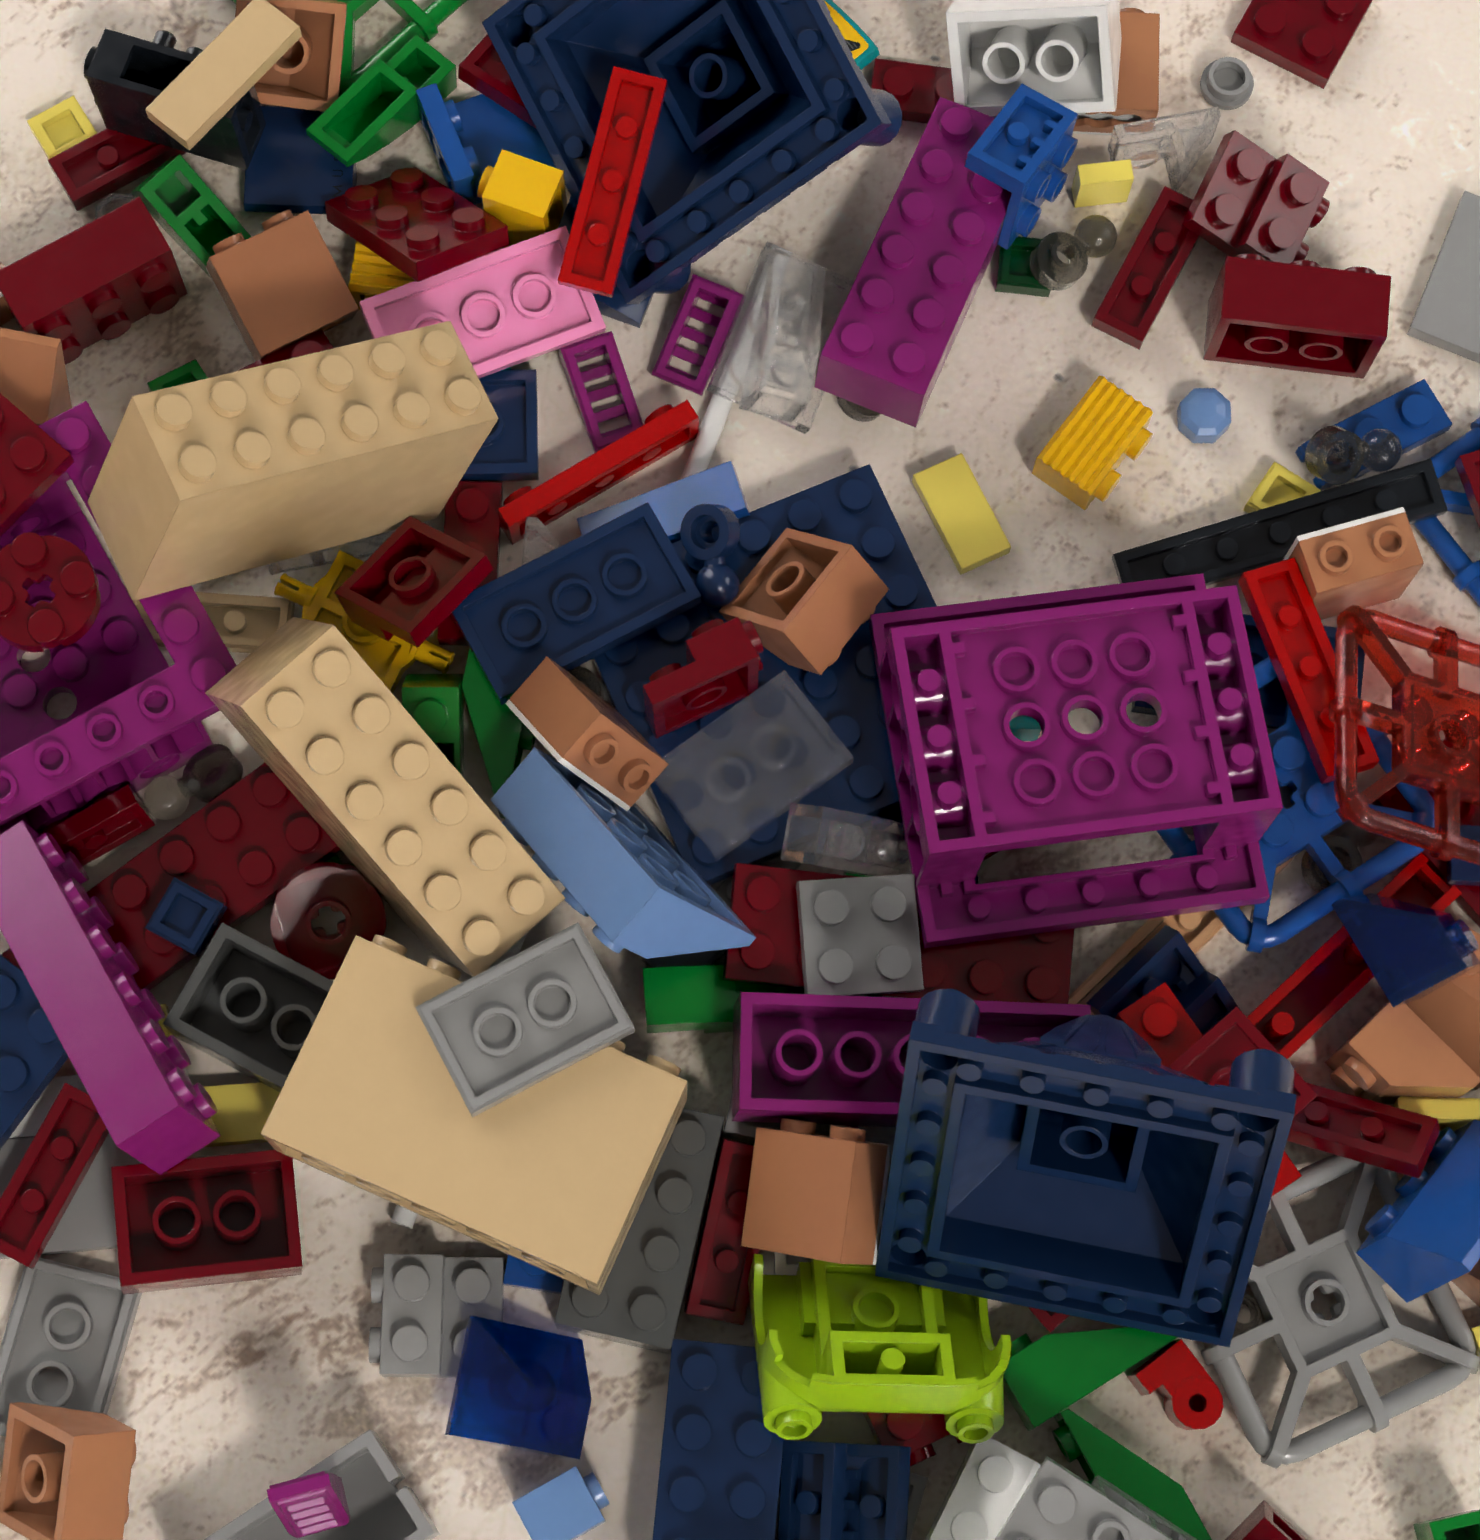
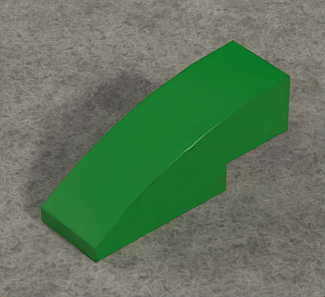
(382, 102)
(695, 998)

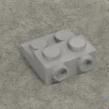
(428, 1310)

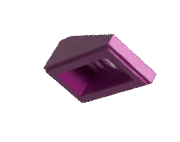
(715, 294)
(588, 349)
(310, 1503)

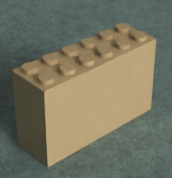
(288, 458)
(385, 794)
(534, 1176)

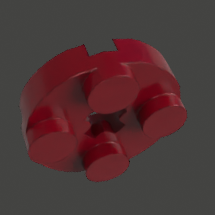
(73, 583)
(299, 902)

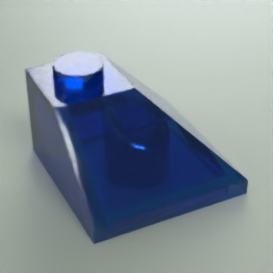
(1407, 944)
(521, 1389)

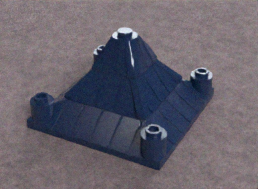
(748, 113)
(1081, 1172)

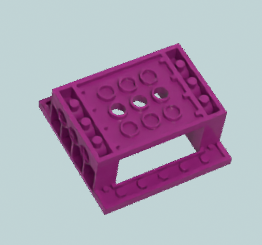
(131, 707)
(974, 788)

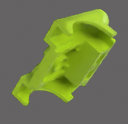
(874, 1346)

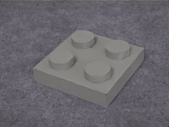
(859, 935)

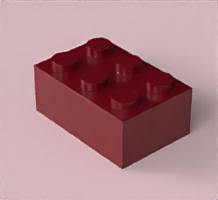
(94, 280)
(1297, 316)
(206, 1222)

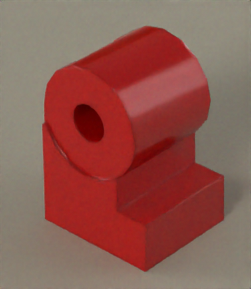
(1188, 1391)

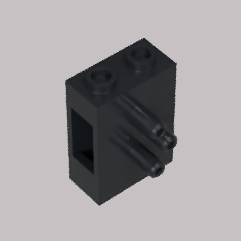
(132, 72)

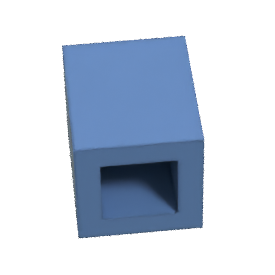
(563, 1507)

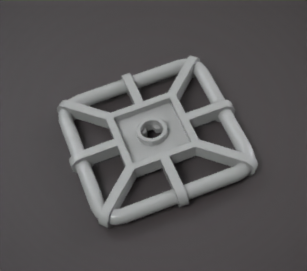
(1358, 1323)

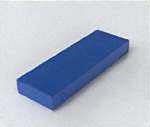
(674, 500)

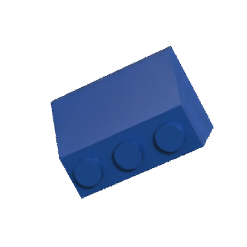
(1434, 1222)

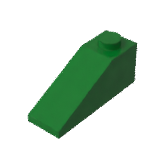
(187, 209)
(1067, 1366)

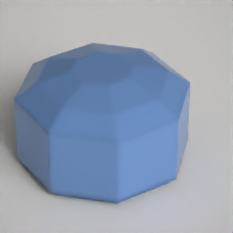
(1204, 415)

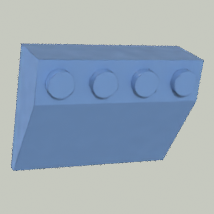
(614, 865)

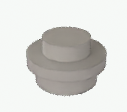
(1227, 83)

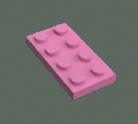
(499, 305)

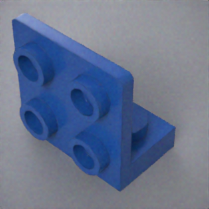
(471, 137)
(1025, 156)

